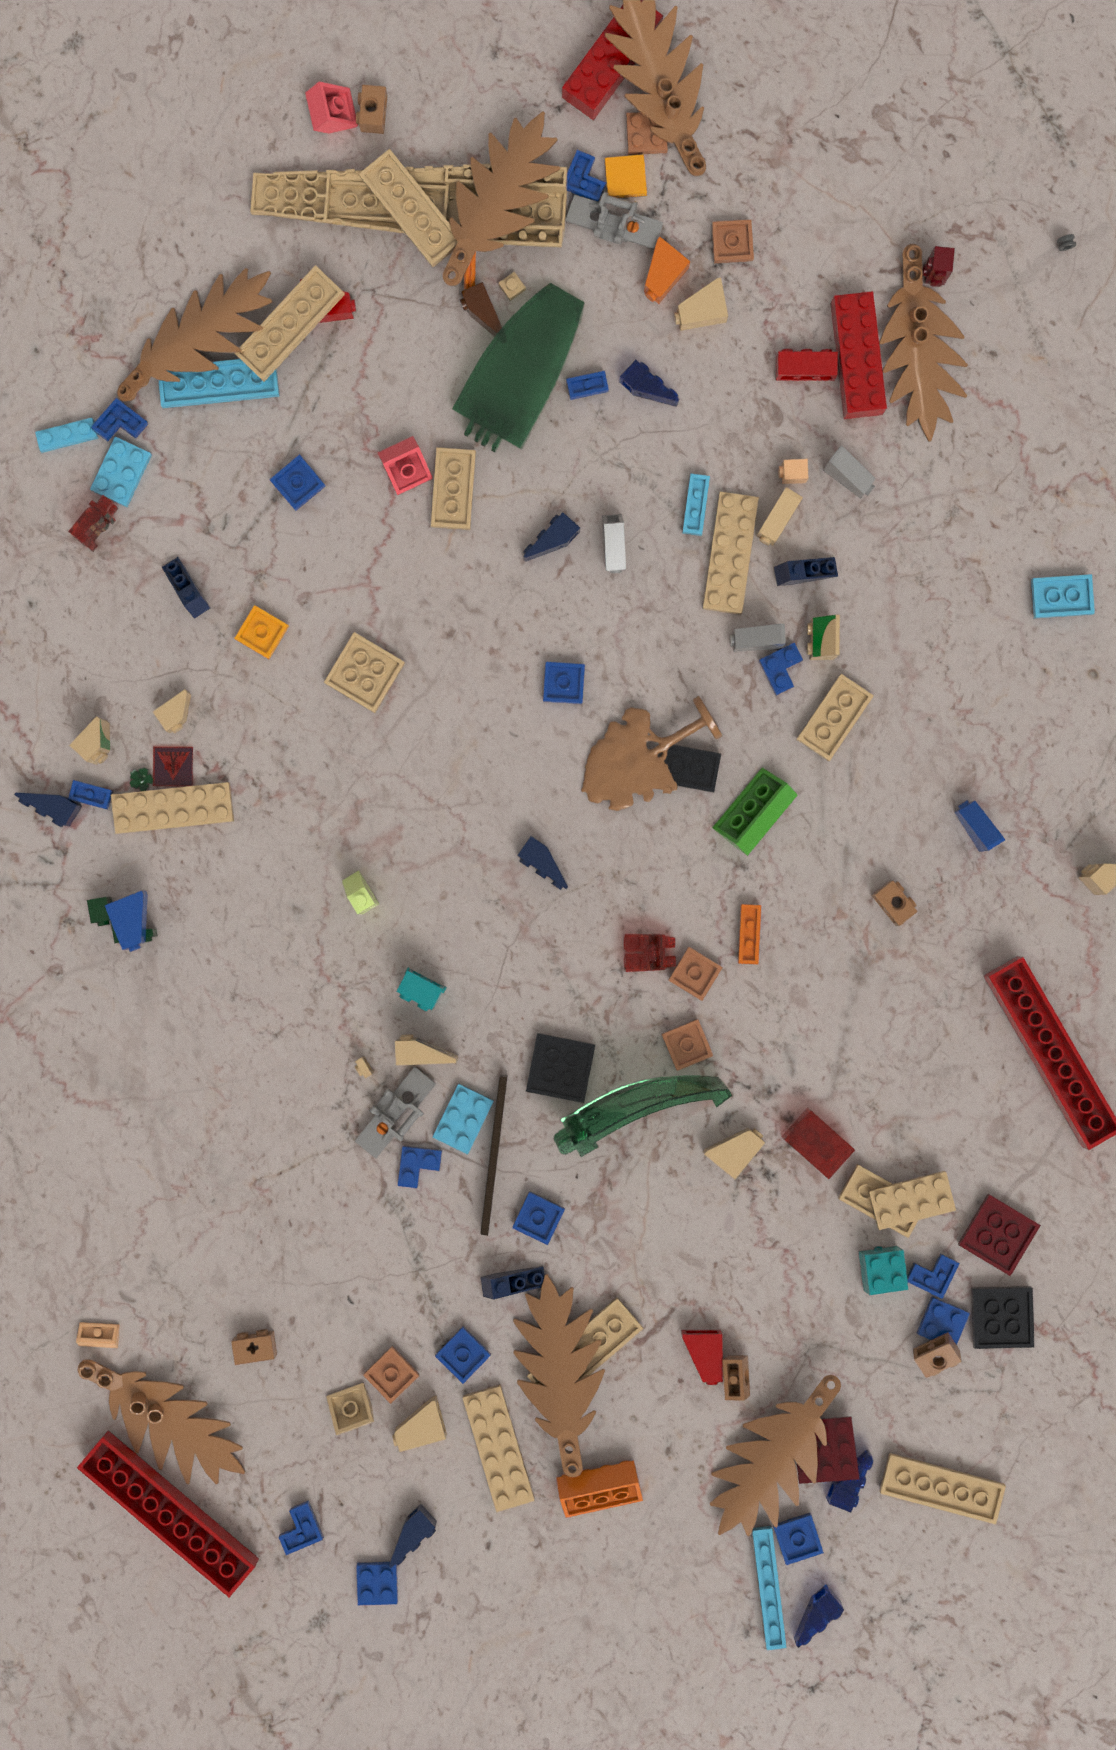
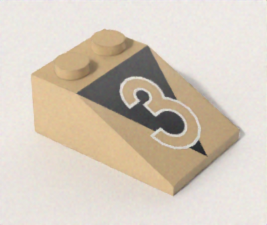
(418, 1051)

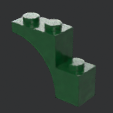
(99, 915)

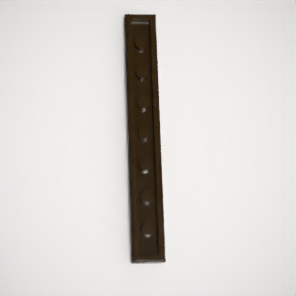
(493, 1155)

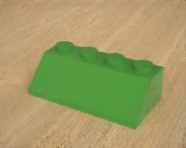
(755, 811)

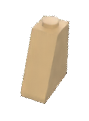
(703, 308)
(779, 517)
(735, 1151)
(421, 1427)

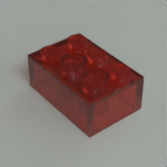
(818, 1143)

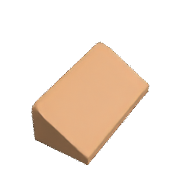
(98, 1335)

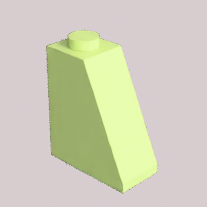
(359, 893)

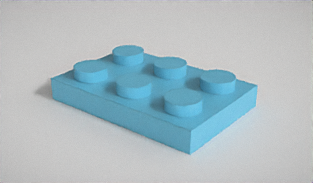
(121, 471)
(1062, 596)
(463, 1118)

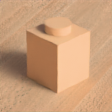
(794, 471)

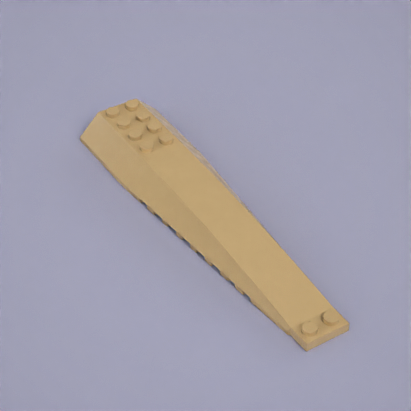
(348, 201)

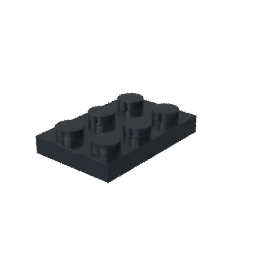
(693, 767)

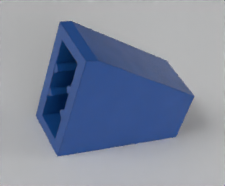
(978, 826)
(129, 920)

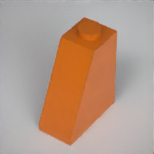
(665, 271)

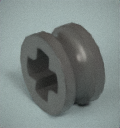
(1066, 242)

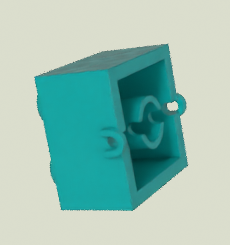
(420, 989)
(883, 1270)

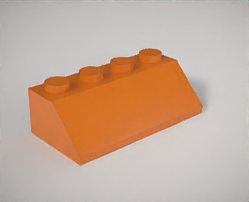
(599, 1489)

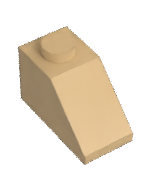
(174, 712)

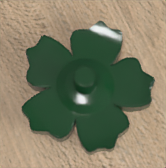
(141, 779)

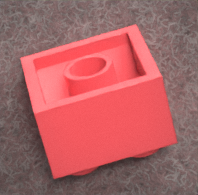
(331, 108)
(405, 465)

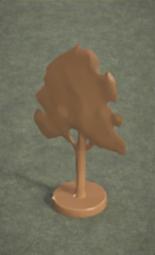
(624, 764)

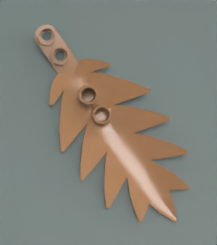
(657, 74)
(499, 191)
(198, 330)
(919, 349)
(561, 1397)
(168, 1421)
(790, 1439)

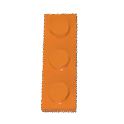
(749, 934)

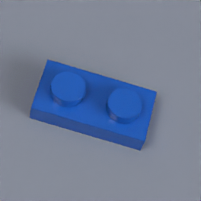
(587, 385)
(90, 794)

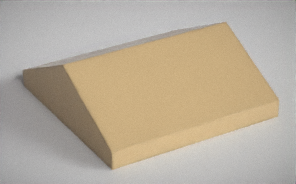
(350, 1408)

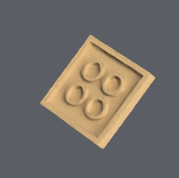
(364, 672)

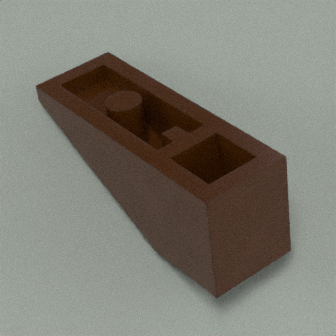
(480, 308)

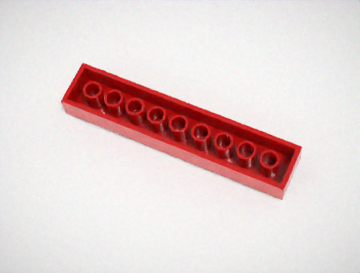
(1052, 1052)
(168, 1514)

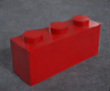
(806, 365)

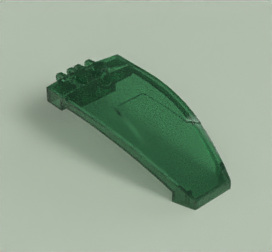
(521, 368)
(631, 1103)

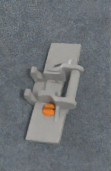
(613, 228)
(390, 1108)

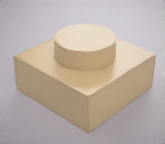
(512, 286)
(363, 1067)

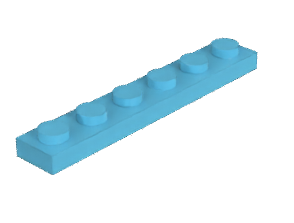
(769, 1588)

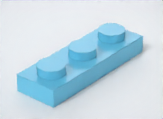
(66, 435)
(696, 504)

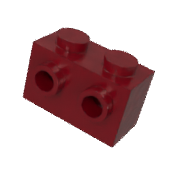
(939, 266)

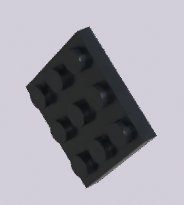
(560, 1068)
(1002, 1317)

